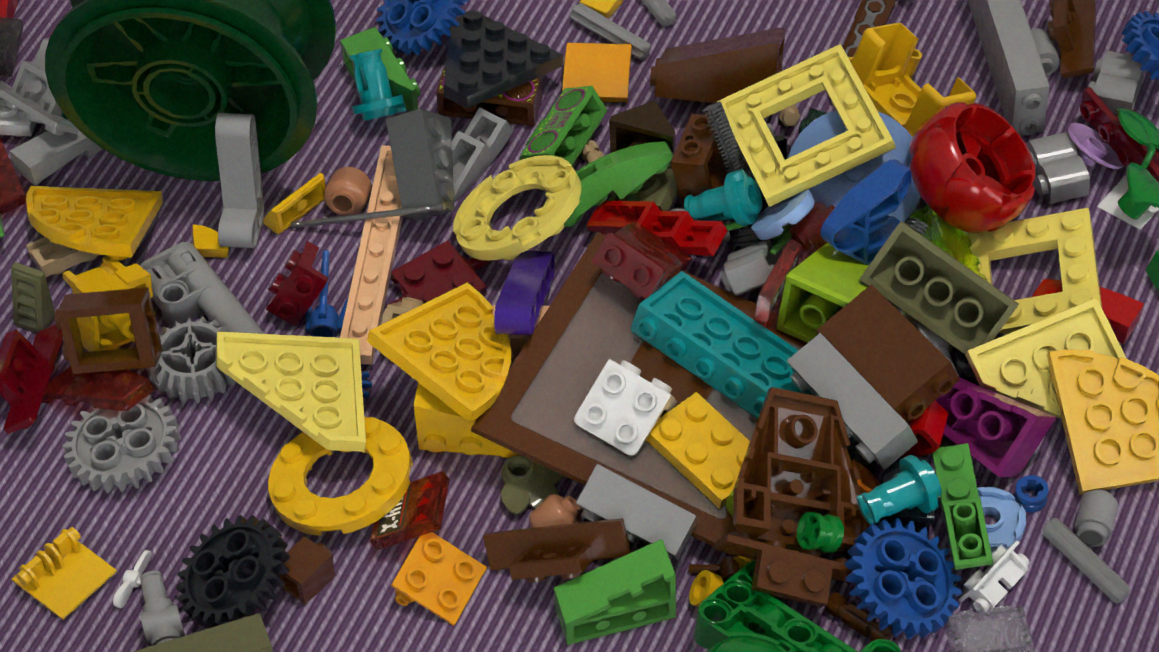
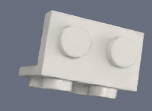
(624, 406)

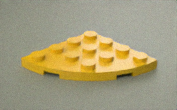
(93, 218)
(450, 349)
(1107, 418)

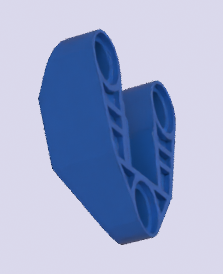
(864, 212)

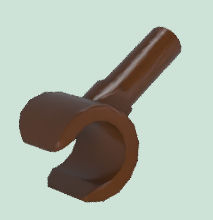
(726, 568)

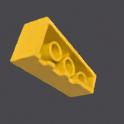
(445, 430)

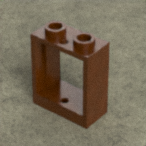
(697, 161)
(132, 301)

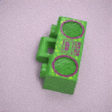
(567, 125)

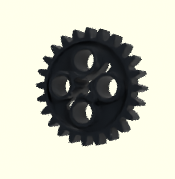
(233, 571)

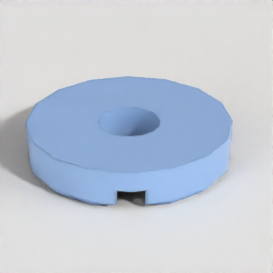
(787, 211)
(1009, 514)

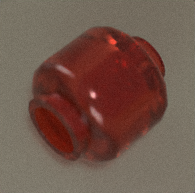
(808, 229)

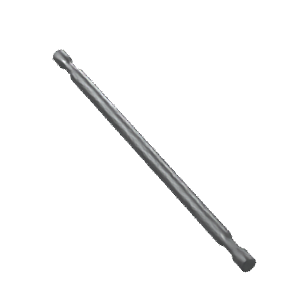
(366, 216)

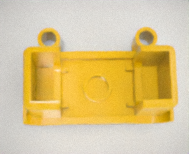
(886, 68)

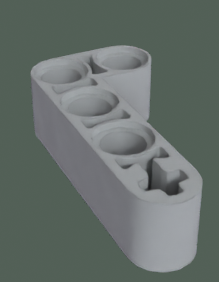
(240, 180)

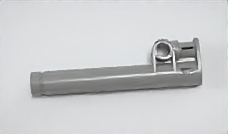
(189, 287)

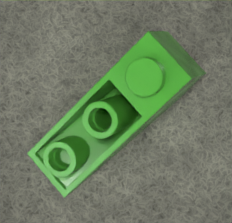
(396, 70)

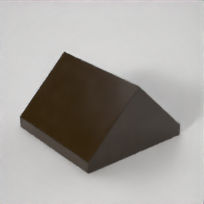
(640, 126)

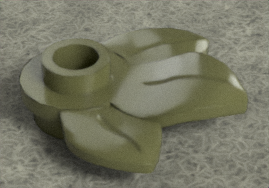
(528, 489)

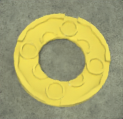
(537, 172)

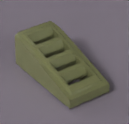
(31, 303)

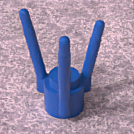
(324, 319)

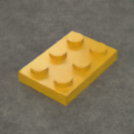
(701, 446)

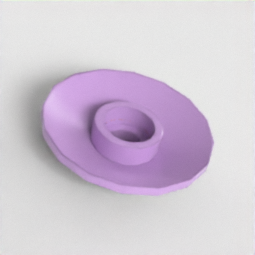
(1092, 148)

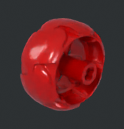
(972, 167)

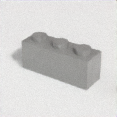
(643, 512)

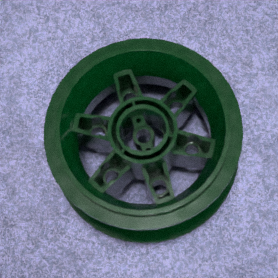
(159, 72)

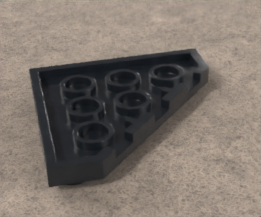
(491, 59)

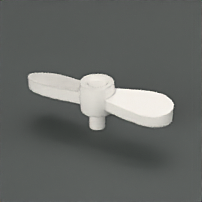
(130, 580)

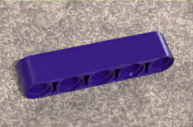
(524, 293)

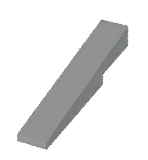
(50, 152)

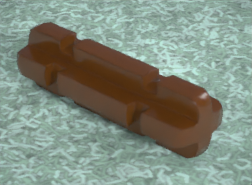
(856, 618)

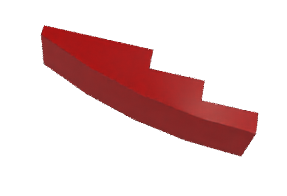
(672, 226)

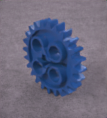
(418, 23)
(1142, 38)
(912, 573)

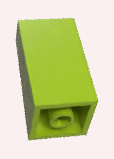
(818, 291)

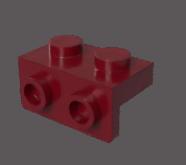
(628, 265)
(298, 286)

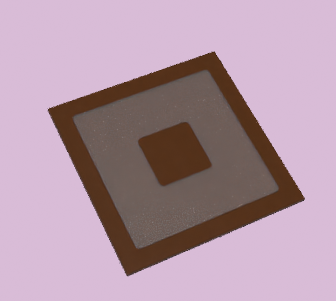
(559, 367)

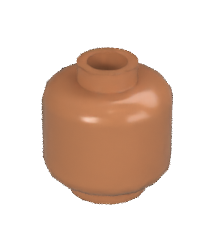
(347, 191)
(556, 511)

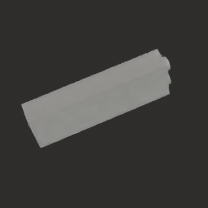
(1013, 62)

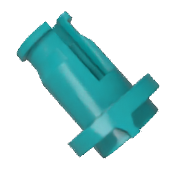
(374, 87)
(736, 199)
(909, 488)

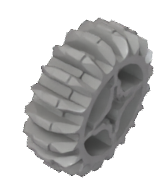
(175, 368)

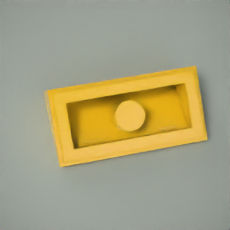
(296, 205)

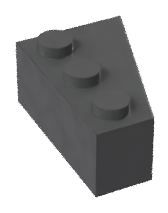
(422, 160)

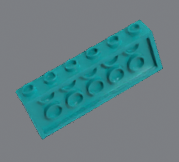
(715, 342)

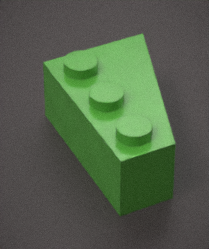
(618, 595)

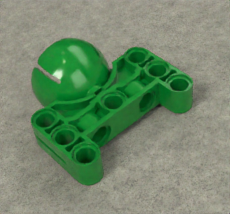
(755, 621)

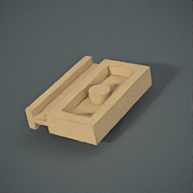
(56, 258)

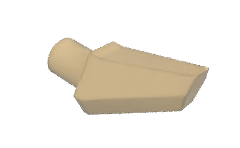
(789, 115)

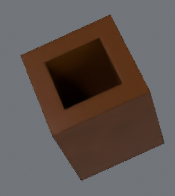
(309, 571)

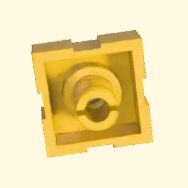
(114, 330)

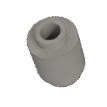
(1046, 50)
(1096, 517)

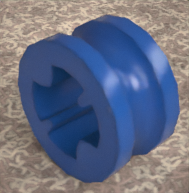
(1035, 484)

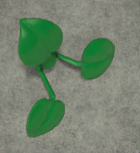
(1142, 186)

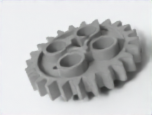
(121, 445)

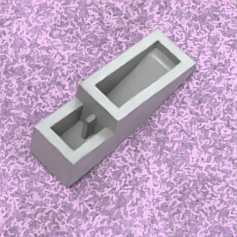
(477, 148)

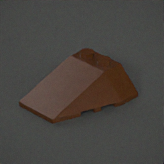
(797, 467)

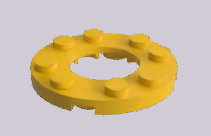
(349, 512)

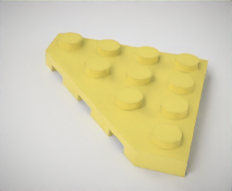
(1018, 361)
(304, 380)

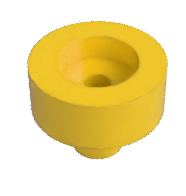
(704, 585)

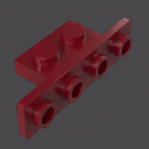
(1112, 133)
(26, 373)

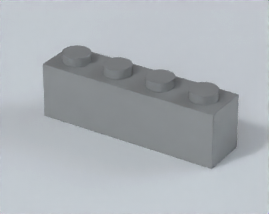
(866, 415)

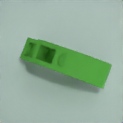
(621, 172)
(962, 507)

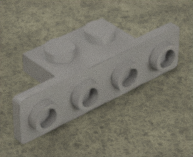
(33, 96)

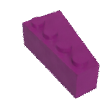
(997, 428)

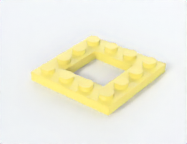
(782, 177)
(1066, 231)

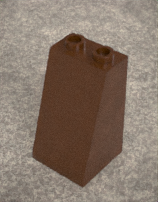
(718, 66)
(890, 353)

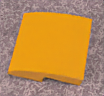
(600, 66)

